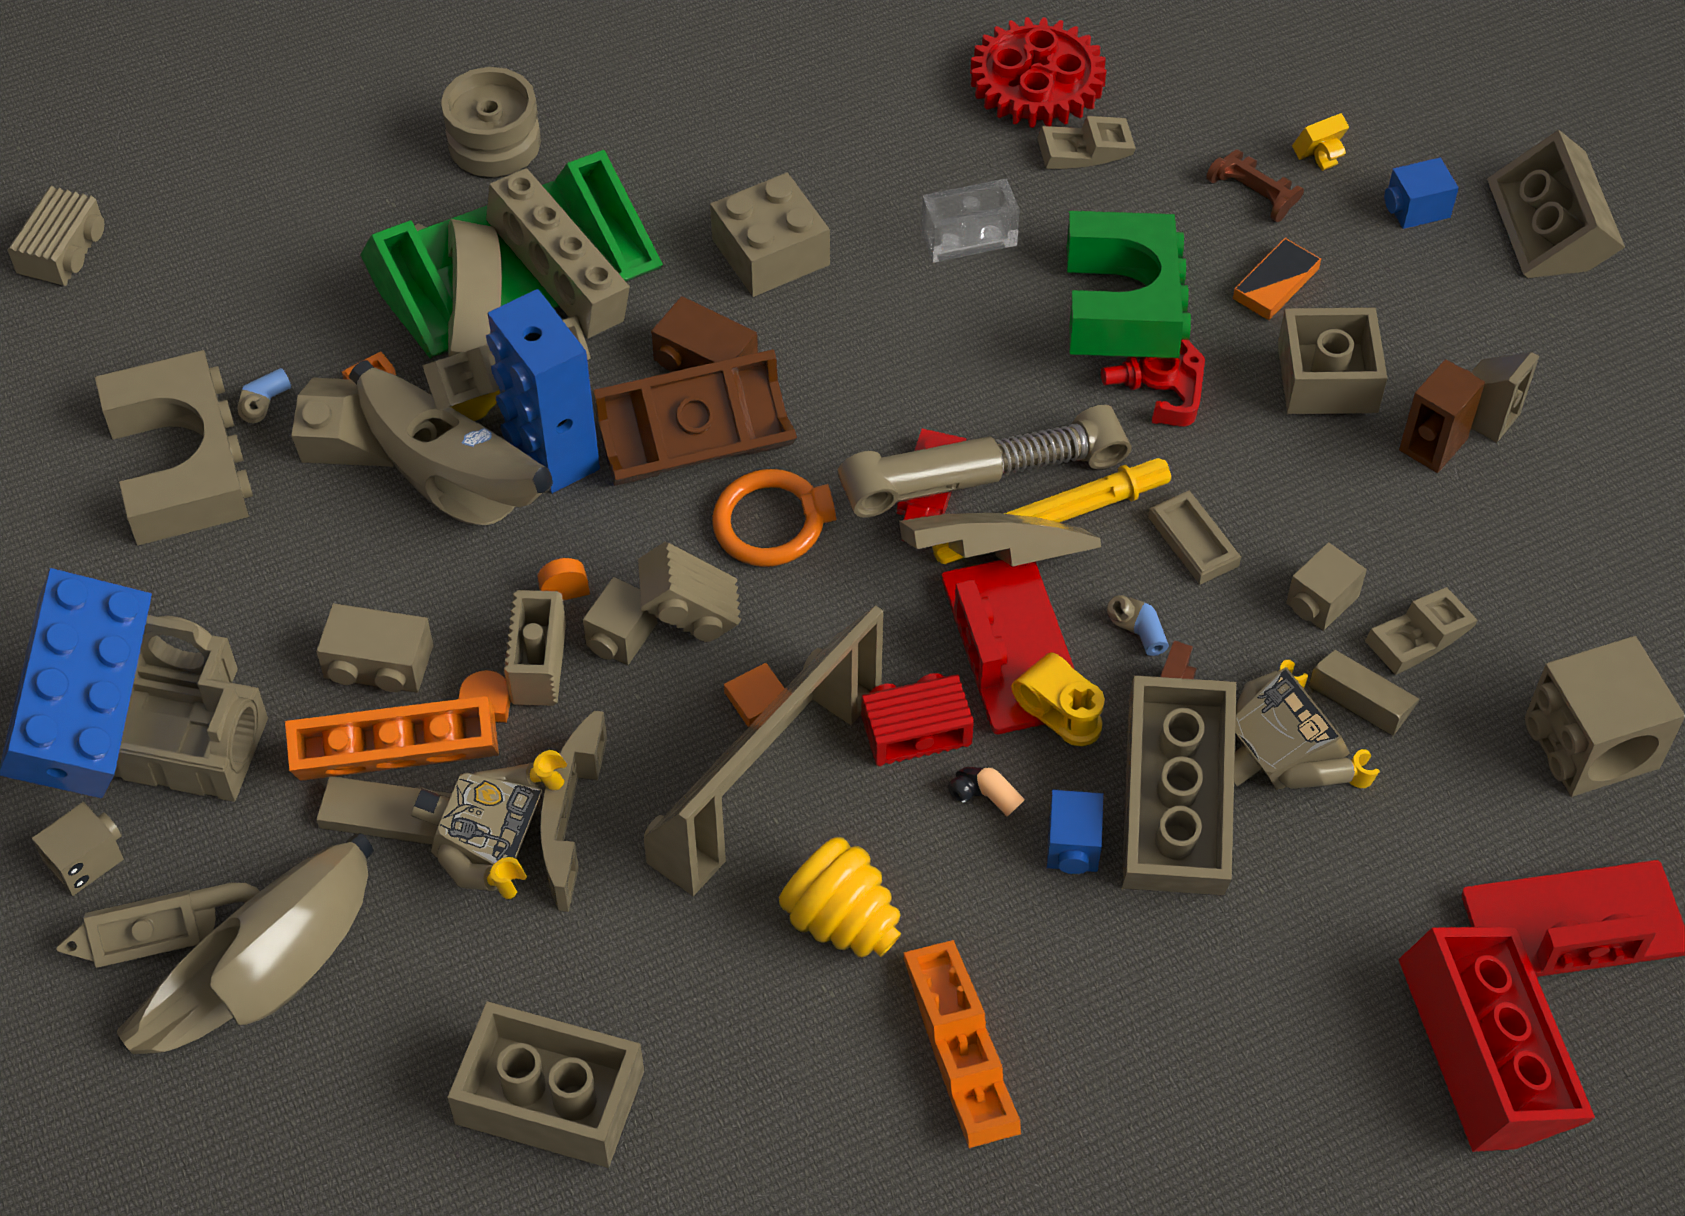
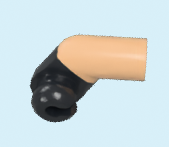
(985, 782)

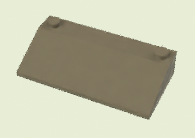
(689, 839)

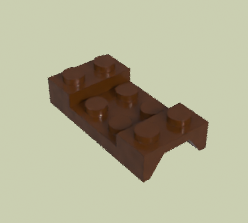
(692, 416)

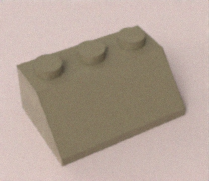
(1555, 209)

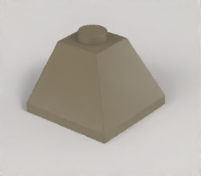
(333, 427)

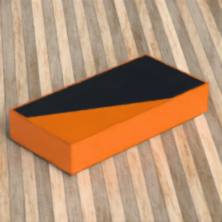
(1276, 278)

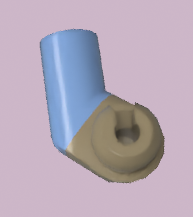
(257, 395)
(1139, 619)

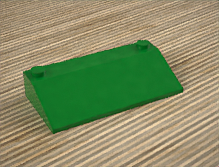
(417, 274)

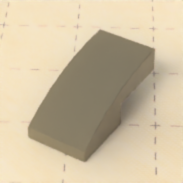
(1094, 144)
(1422, 632)

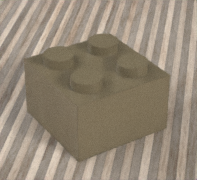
(770, 234)
(1332, 360)

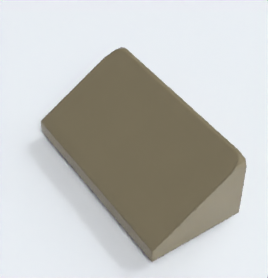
(1363, 692)

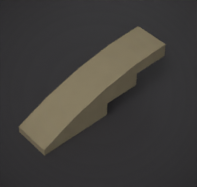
(470, 373)
(1011, 537)

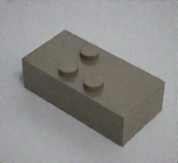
(1179, 785)

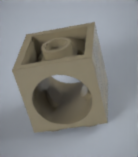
(1603, 716)

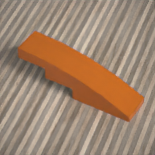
(962, 1044)

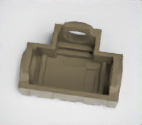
(187, 717)

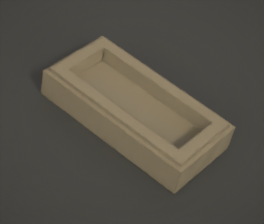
(1194, 537)

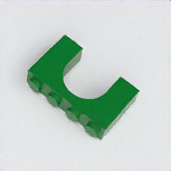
(1135, 321)

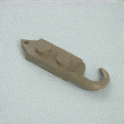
(152, 924)

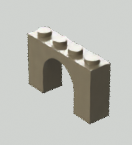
(204, 487)

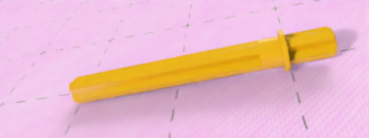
(1113, 488)

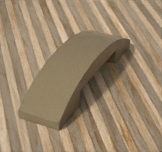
(475, 283)
(584, 758)

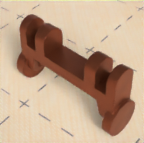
(1245, 172)

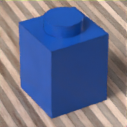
(1421, 193)
(1075, 831)

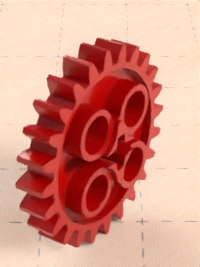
(1038, 72)

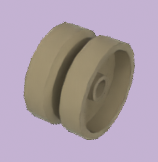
(491, 121)

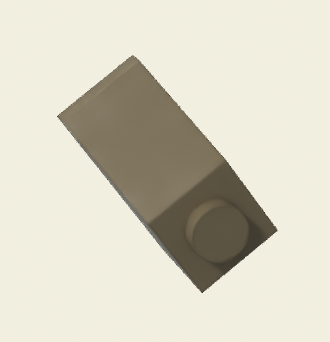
(1504, 392)

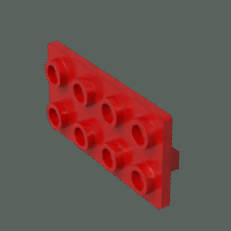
(1005, 631)
(1585, 916)

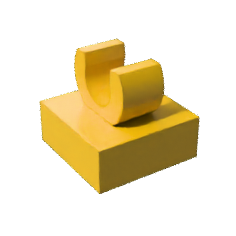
(1322, 141)

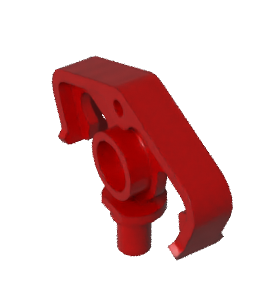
(1180, 374)

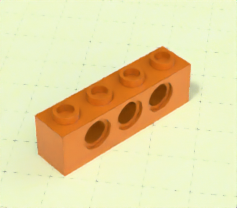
(391, 738)

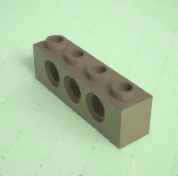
(557, 252)

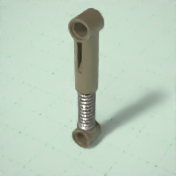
(879, 482)

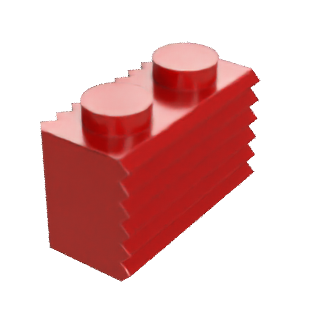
(917, 718)

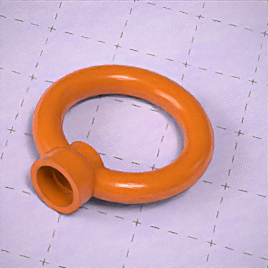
(816, 504)

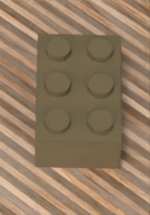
(547, 1084)

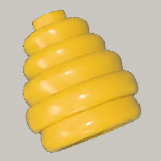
(842, 900)

